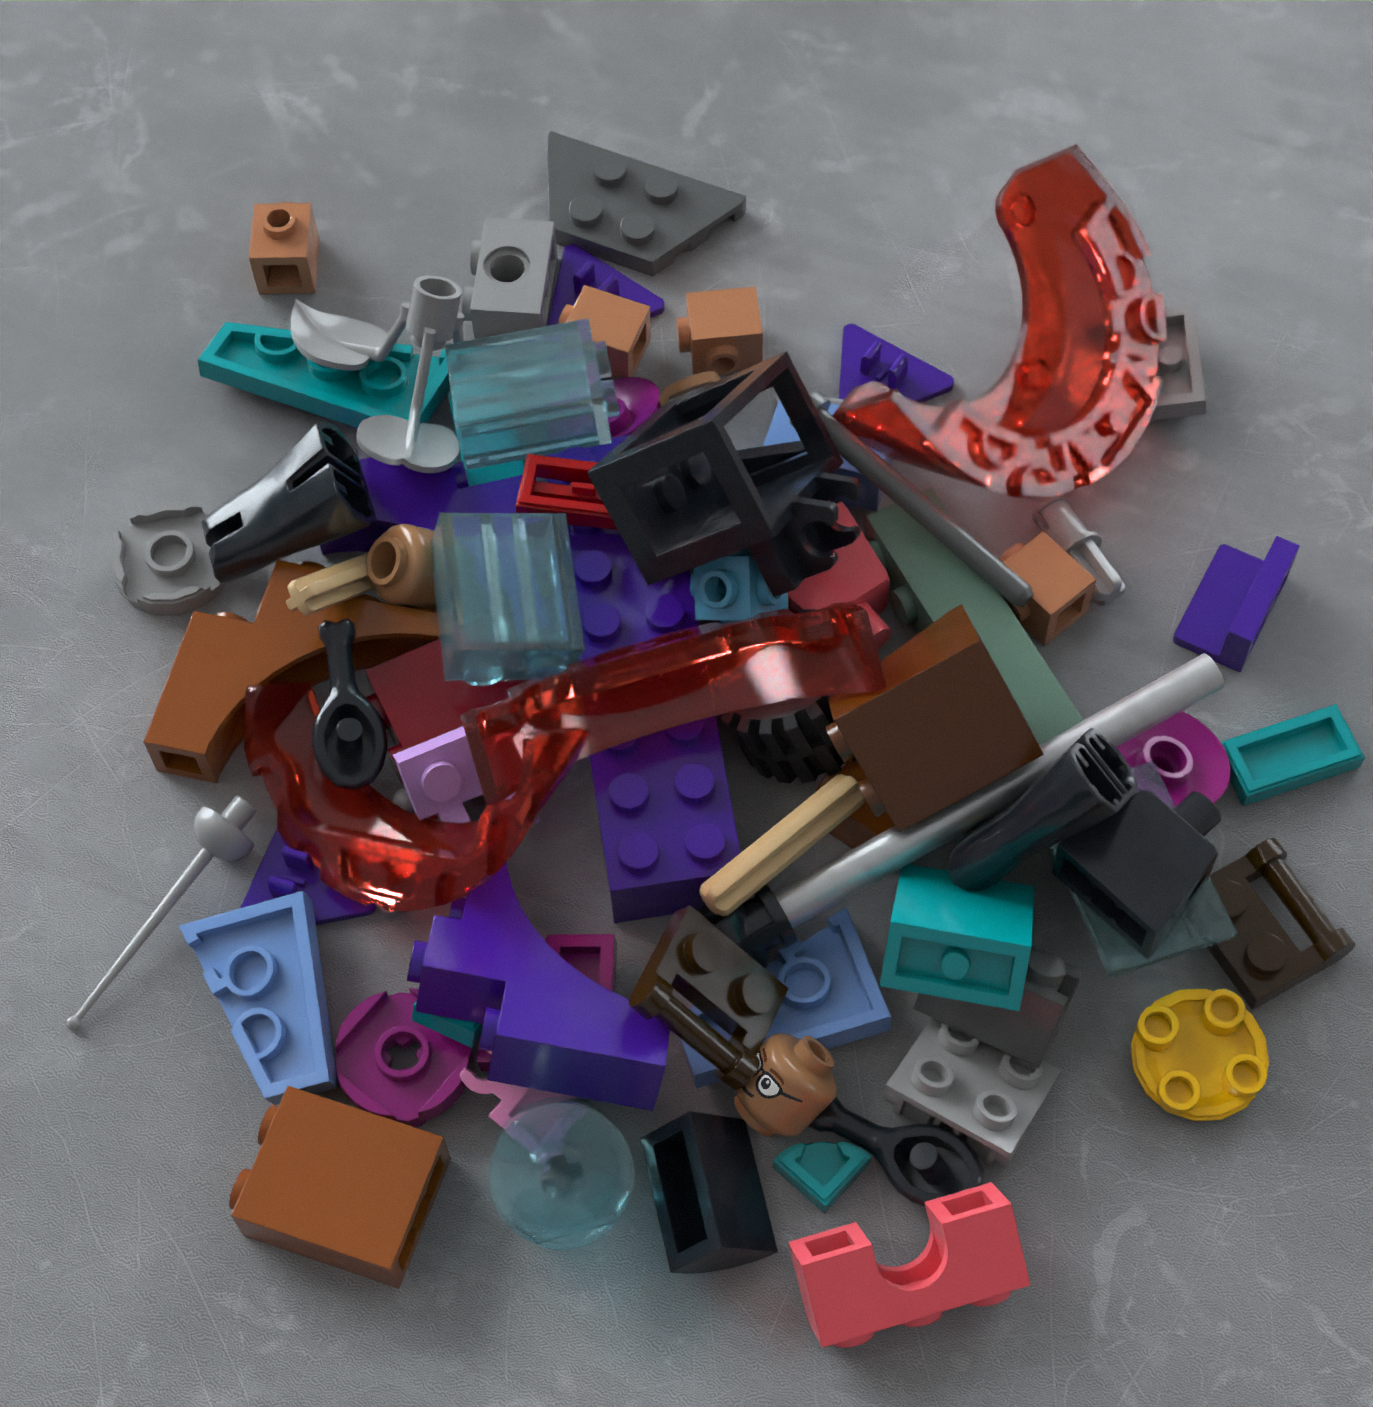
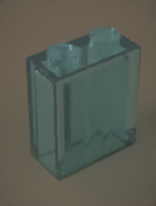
(530, 393)
(505, 596)

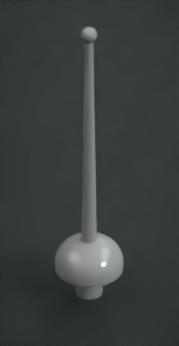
(220, 838)

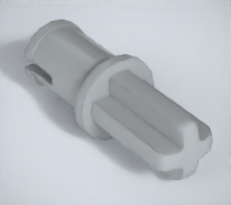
(1069, 533)

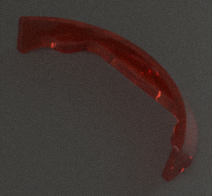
(677, 682)
(366, 841)

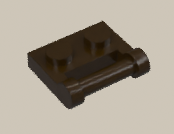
(1262, 955)
(717, 981)

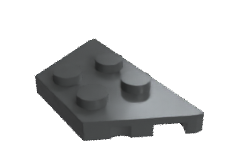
(629, 207)

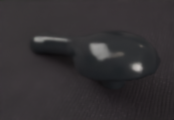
(348, 730)
(916, 1158)

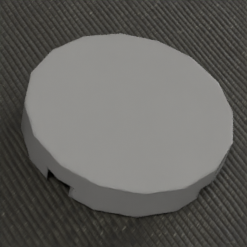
(164, 560)

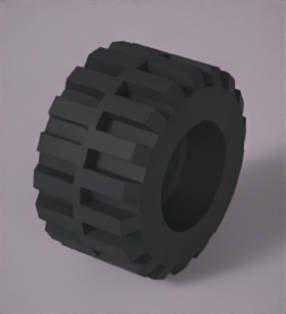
(787, 738)

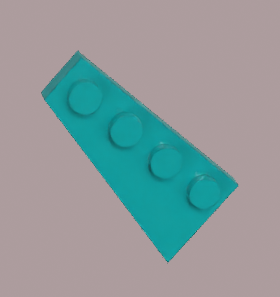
(271, 366)

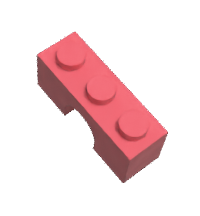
(968, 1260)

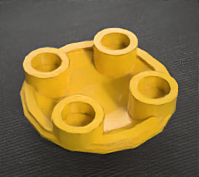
(1200, 1054)

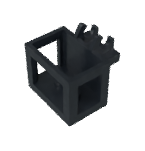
(689, 499)

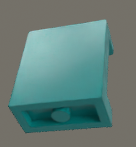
(958, 939)

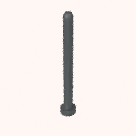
(923, 509)

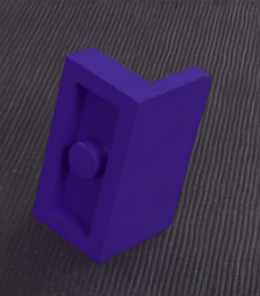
(1235, 602)

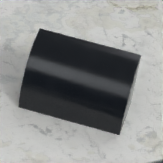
(707, 1193)

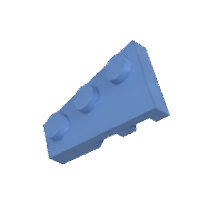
(272, 989)
(827, 998)

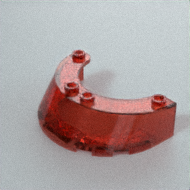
(1082, 355)

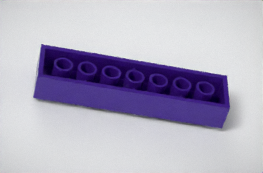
(668, 793)

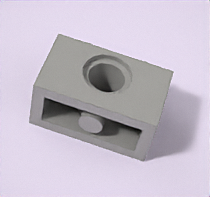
(513, 277)

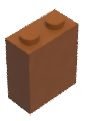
(340, 1186)

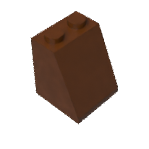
(935, 727)

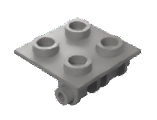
(970, 1089)

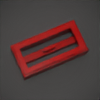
(577, 500)

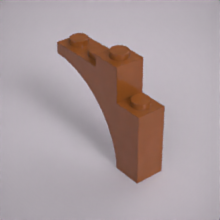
(222, 654)

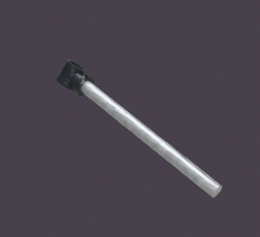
(771, 916)

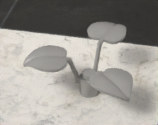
(351, 343)

